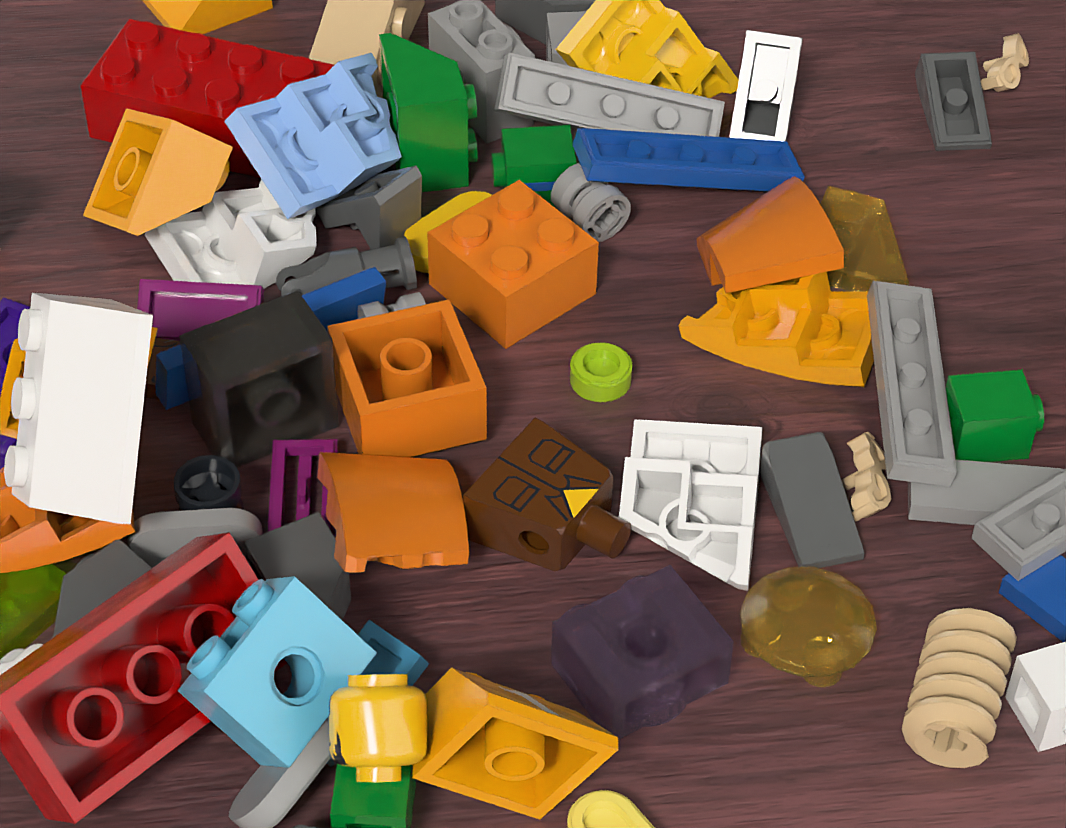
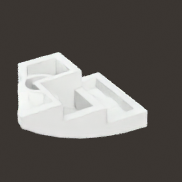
(234, 240)
(695, 492)

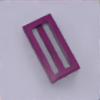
(305, 450)

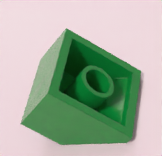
(428, 112)

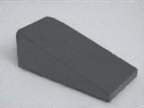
(953, 100)
(810, 500)

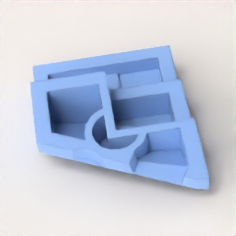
(318, 136)

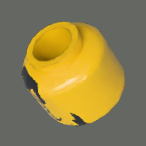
(378, 726)

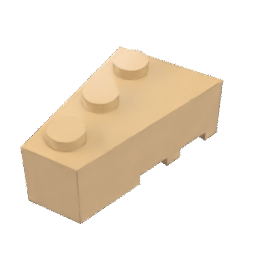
(354, 28)

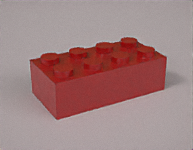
(186, 80)
(104, 691)

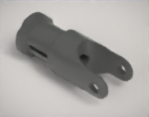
(392, 262)

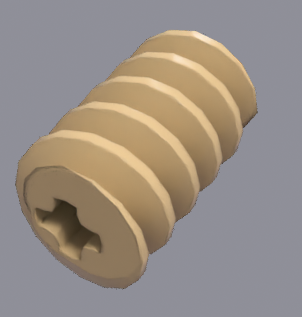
(959, 687)

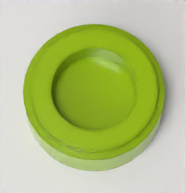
(600, 372)

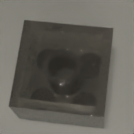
(260, 379)

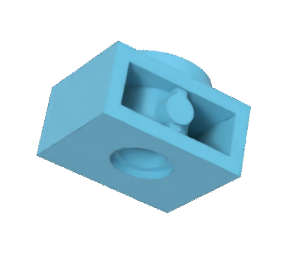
(235, 672)

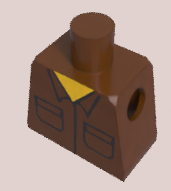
(544, 502)

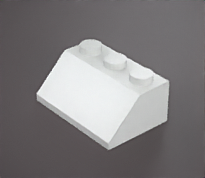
(79, 406)

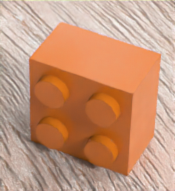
(512, 263)
(409, 382)

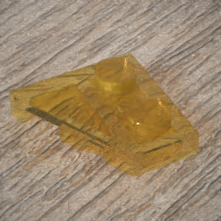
(866, 238)

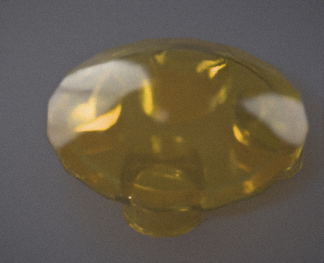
(808, 623)

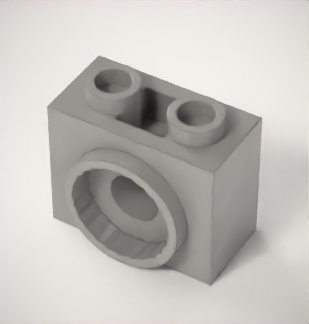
(478, 43)

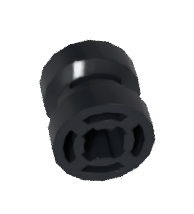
(208, 484)

